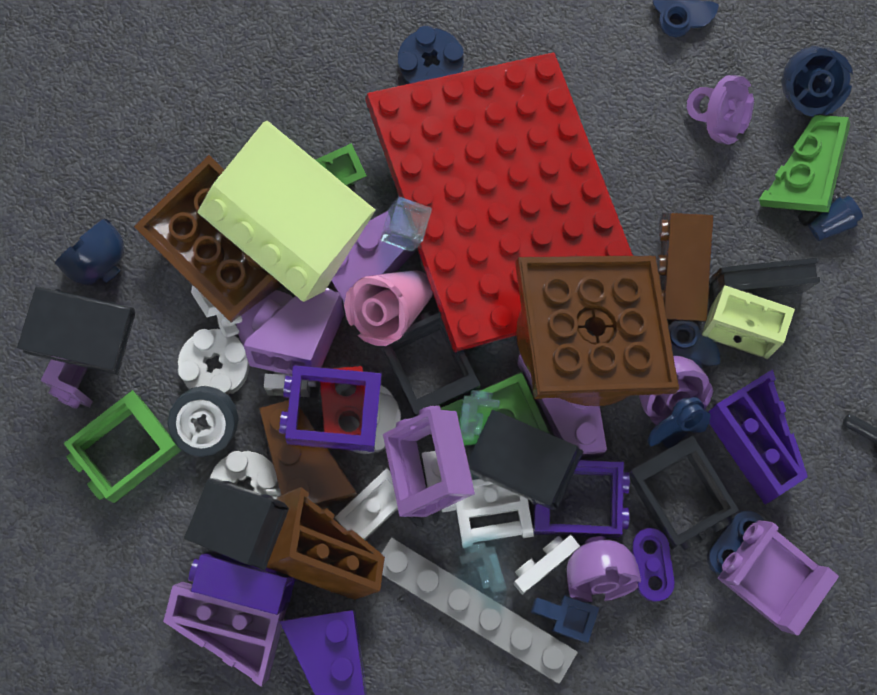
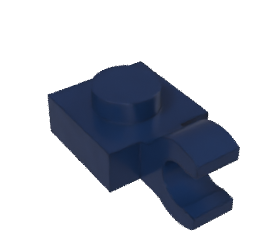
(571, 618)

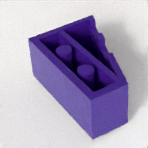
(759, 438)
(329, 652)

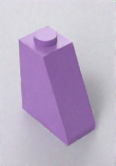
(296, 334)

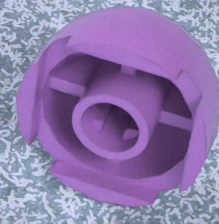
(691, 382)
(602, 568)

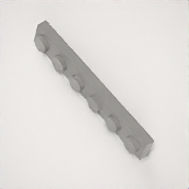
(477, 611)

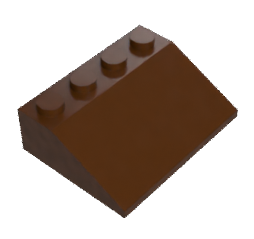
(201, 251)

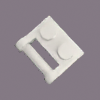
(492, 500)

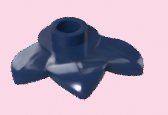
(689, 12)
(698, 348)
(686, 416)

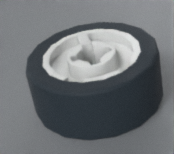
(221, 420)

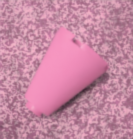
(386, 305)

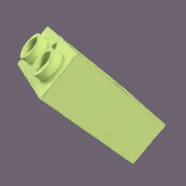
(754, 319)

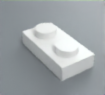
(370, 507)
(533, 572)

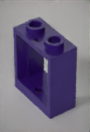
(289, 419)
(618, 515)
(241, 583)

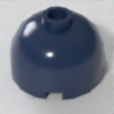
(817, 80)
(94, 255)

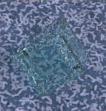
(405, 224)

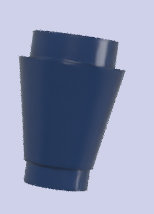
(842, 216)

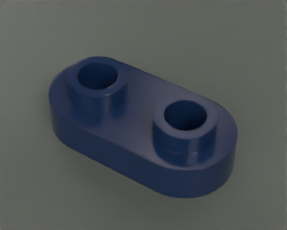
(730, 539)

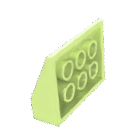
(286, 212)

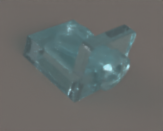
(470, 420)
(490, 573)

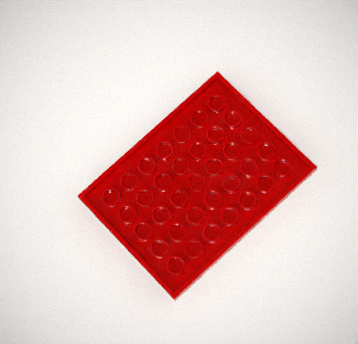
(504, 180)

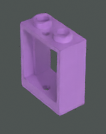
(406, 468)

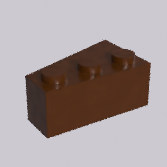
(685, 264)
(304, 465)
(323, 551)

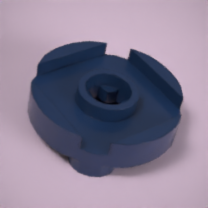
(429, 42)

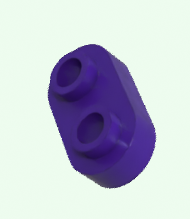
(653, 565)

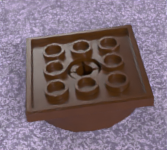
(613, 299)

